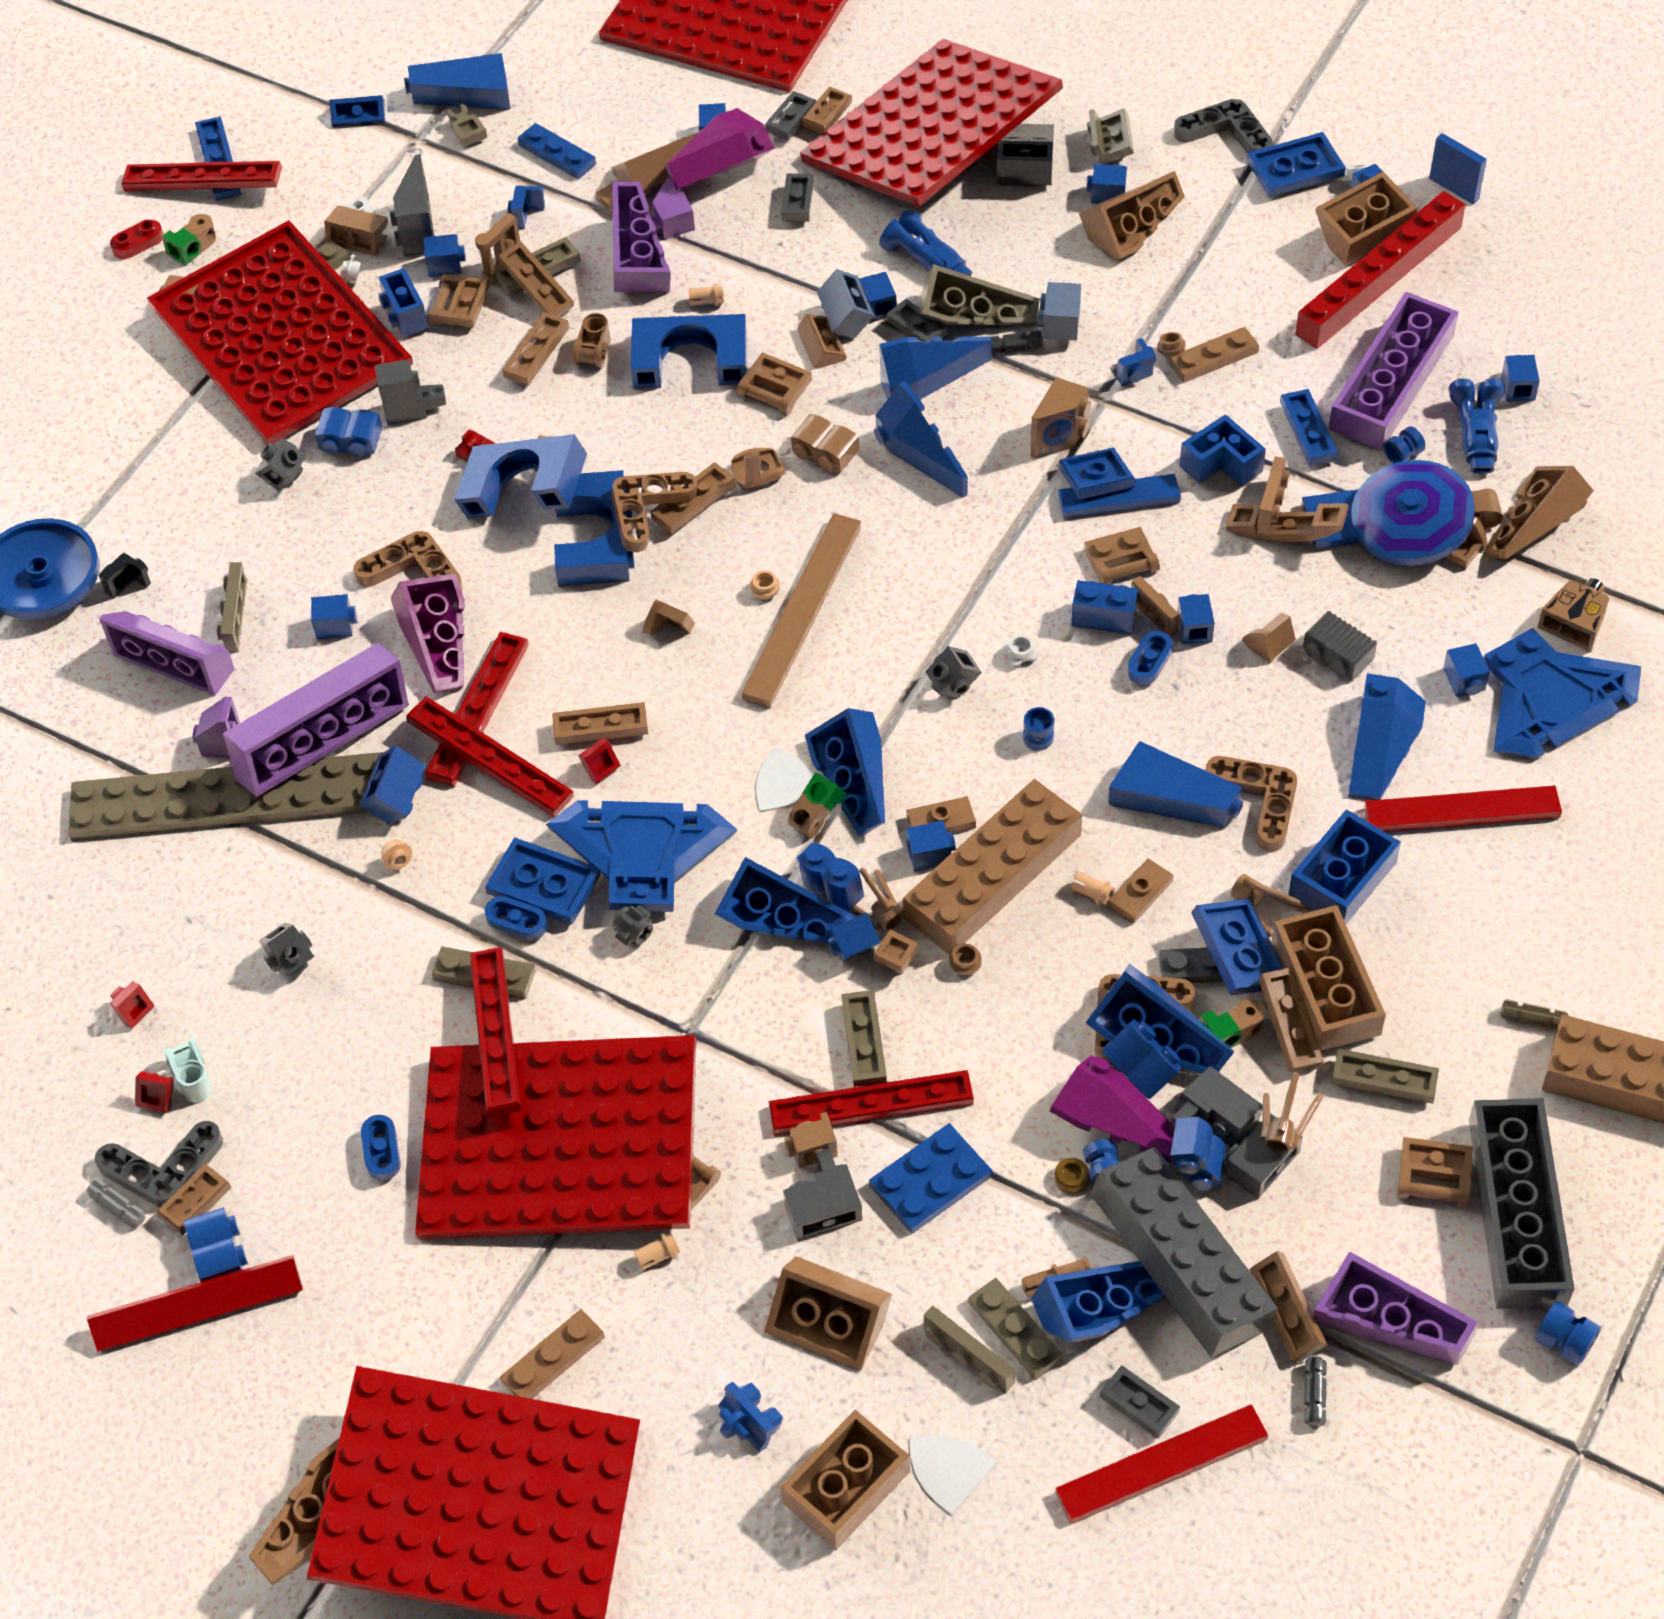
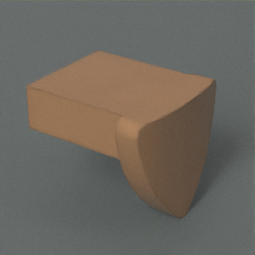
(1470, 547)
(664, 613)
(1272, 638)

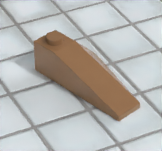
(1128, 219)
(1544, 502)
(293, 1532)

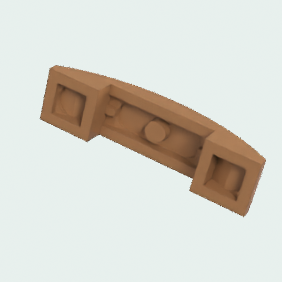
(1290, 525)

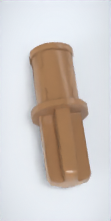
(1032, 1282)

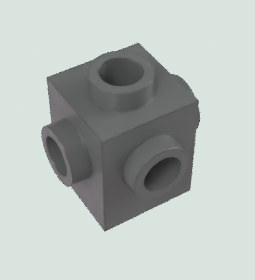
(280, 464)
(953, 672)
(287, 949)

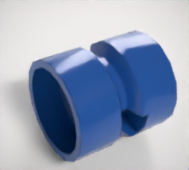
(1568, 1333)

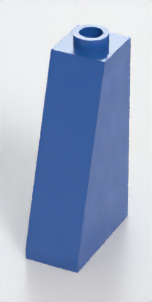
(466, 81)
(1173, 788)

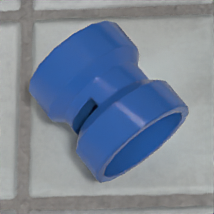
(1407, 444)
(1038, 728)
(1100, 1155)

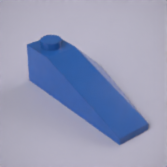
(930, 364)
(913, 440)
(1386, 730)
(851, 756)
(776, 906)
(1144, 1000)
(1094, 1300)

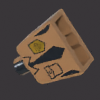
(1576, 613)

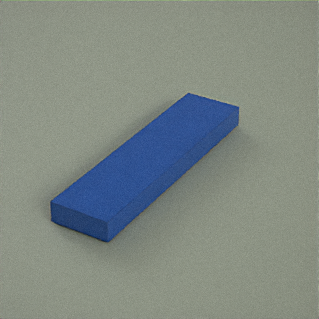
(216, 149)
(1146, 493)

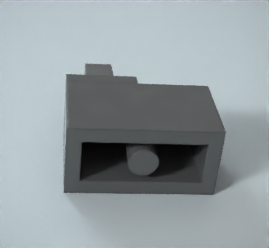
(403, 395)
(1220, 1104)
(825, 1202)

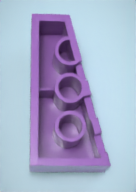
(637, 253)
(1392, 1312)

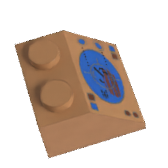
(1060, 418)

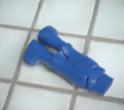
(925, 247)
(1478, 425)

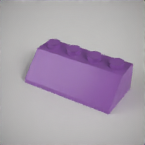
(167, 651)

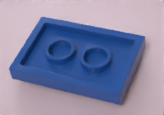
(1296, 164)
(543, 880)
(1237, 943)
(930, 1178)

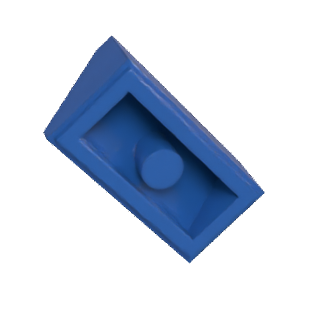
(357, 110)

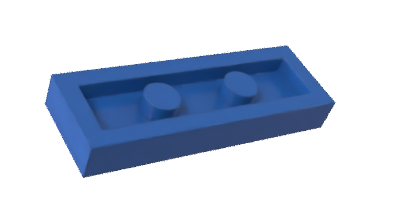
(556, 151)
(1308, 427)

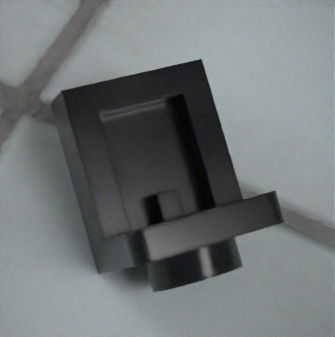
(122, 573)

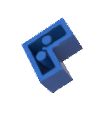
(1222, 447)

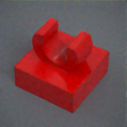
(469, 440)
(599, 760)
(131, 1003)
(153, 1091)

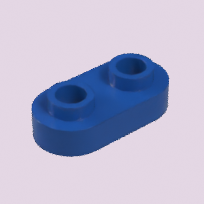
(1147, 659)
(518, 918)
(382, 1149)

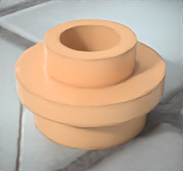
(762, 579)
(396, 854)

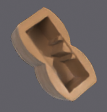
(825, 443)

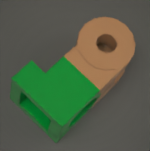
(190, 239)
(815, 805)
(1237, 1024)

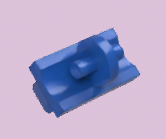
(745, 1419)

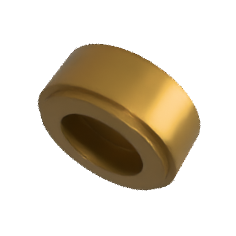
(1071, 1175)

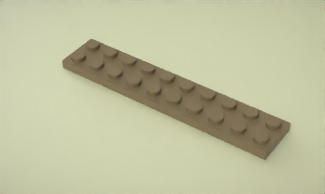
(214, 798)

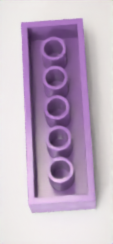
(1393, 370)
(316, 719)

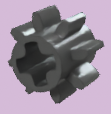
(632, 925)

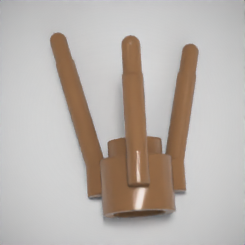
(1249, 888)
(886, 909)
(1280, 1134)

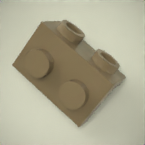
(1110, 135)

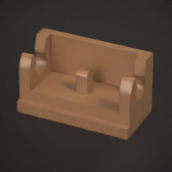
(356, 230)

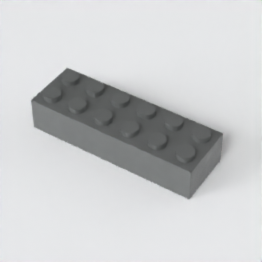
(1520, 1203)
(1183, 1251)

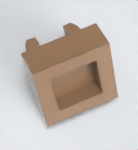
(896, 951)

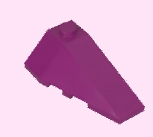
(720, 146)
(432, 623)
(1109, 1102)

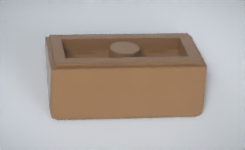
(820, 341)

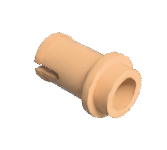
(706, 295)
(1093, 888)
(657, 1251)

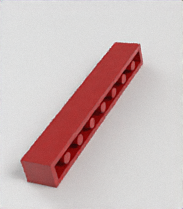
(1379, 270)

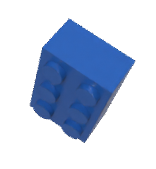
(1344, 866)

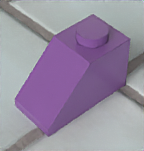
(672, 211)
(212, 725)

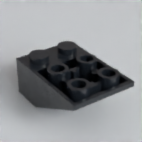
(1026, 155)

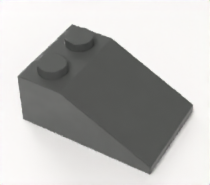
(412, 210)

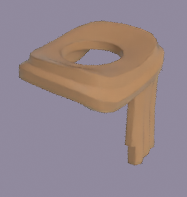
(747, 467)

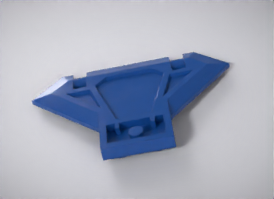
(1553, 693)
(641, 846)

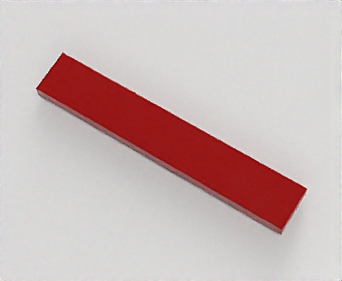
(201, 175)
(480, 702)
(490, 756)
(1464, 808)
(495, 1032)
(874, 1101)
(194, 1303)
(1161, 1463)

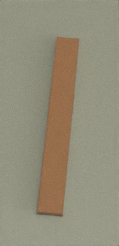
(801, 610)

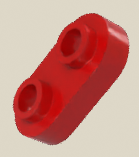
(136, 239)

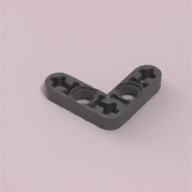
(1228, 115)
(156, 1176)

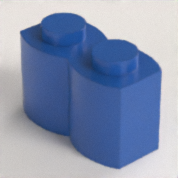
(348, 431)
(830, 876)
(1142, 1058)
(1198, 1153)
(214, 1244)

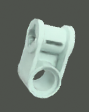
(188, 1066)

